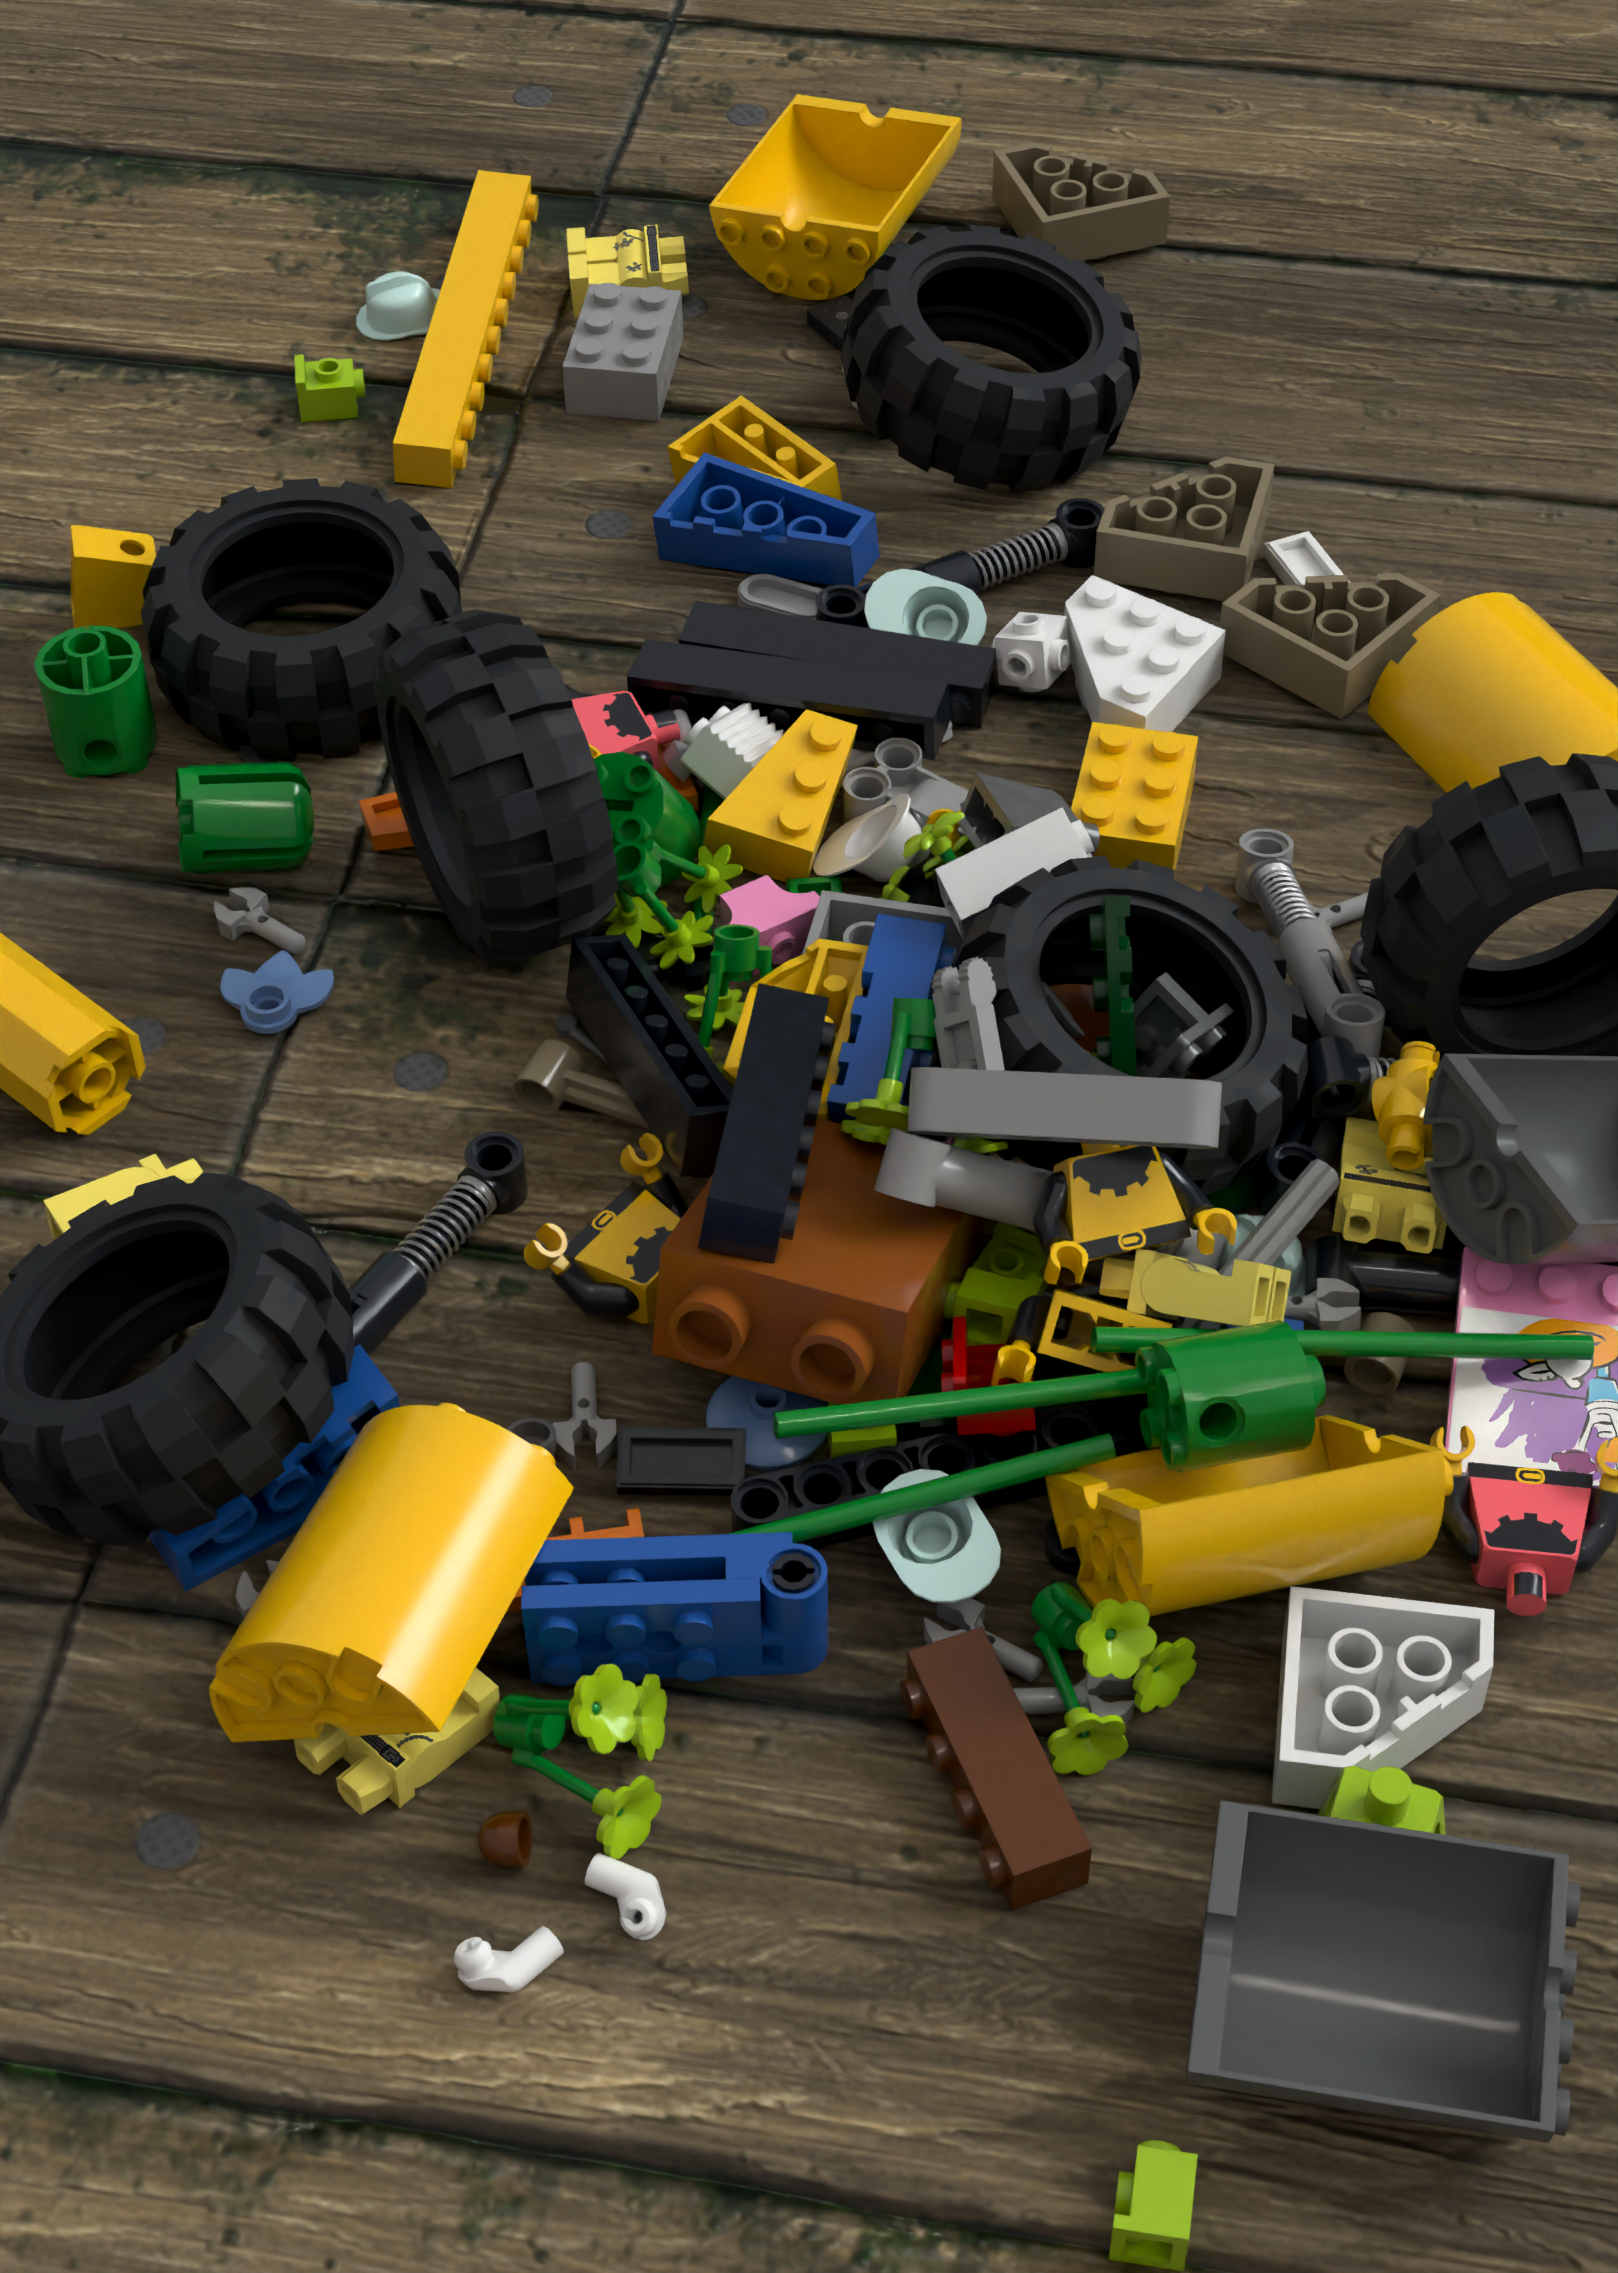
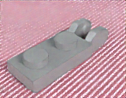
(966, 1018)

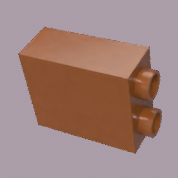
(844, 1303)

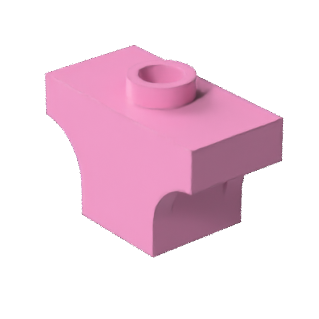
(777, 914)

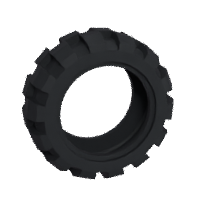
(976, 417)
(276, 552)
(496, 784)
(1470, 872)
(1043, 934)
(211, 1413)

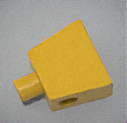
(109, 576)

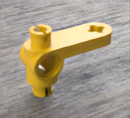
(1401, 1102)

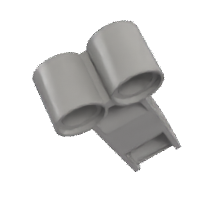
(899, 772)

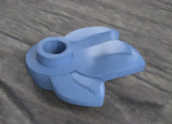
(275, 992)

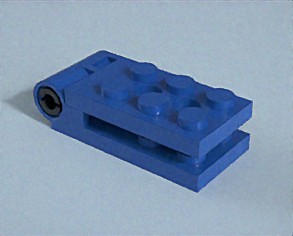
(675, 1607)

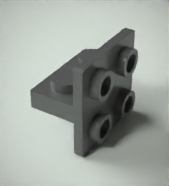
(1173, 1030)

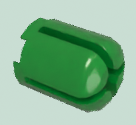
(243, 817)

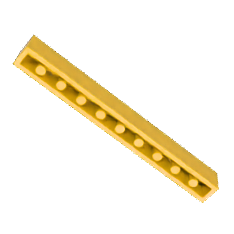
(465, 331)

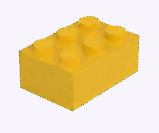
(1136, 792)

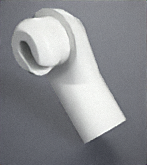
(636, 1893)
(506, 1970)

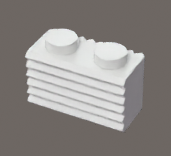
(728, 746)

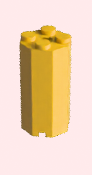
(61, 1048)

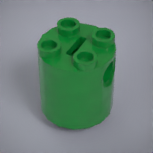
(97, 701)
(646, 808)
(1229, 1395)

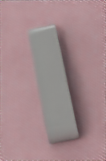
(1065, 1107)

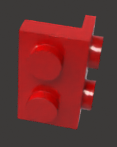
(973, 1368)

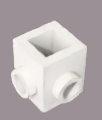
(1032, 651)

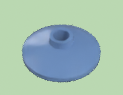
(739, 1405)

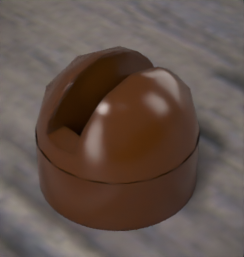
(506, 1839)

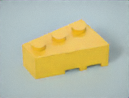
(758, 442)
(785, 800)

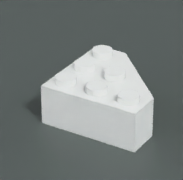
(1138, 657)
(1371, 1684)

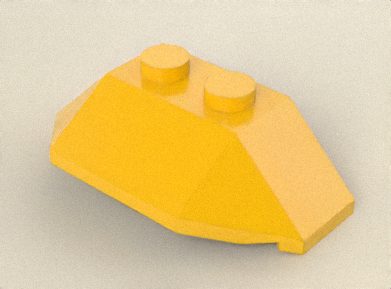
(825, 970)

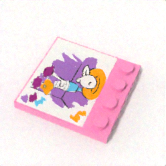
(1537, 1408)

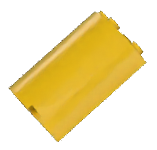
(829, 193)
(1491, 691)
(1250, 1523)
(391, 1581)

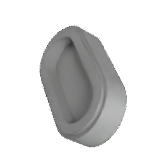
(778, 596)

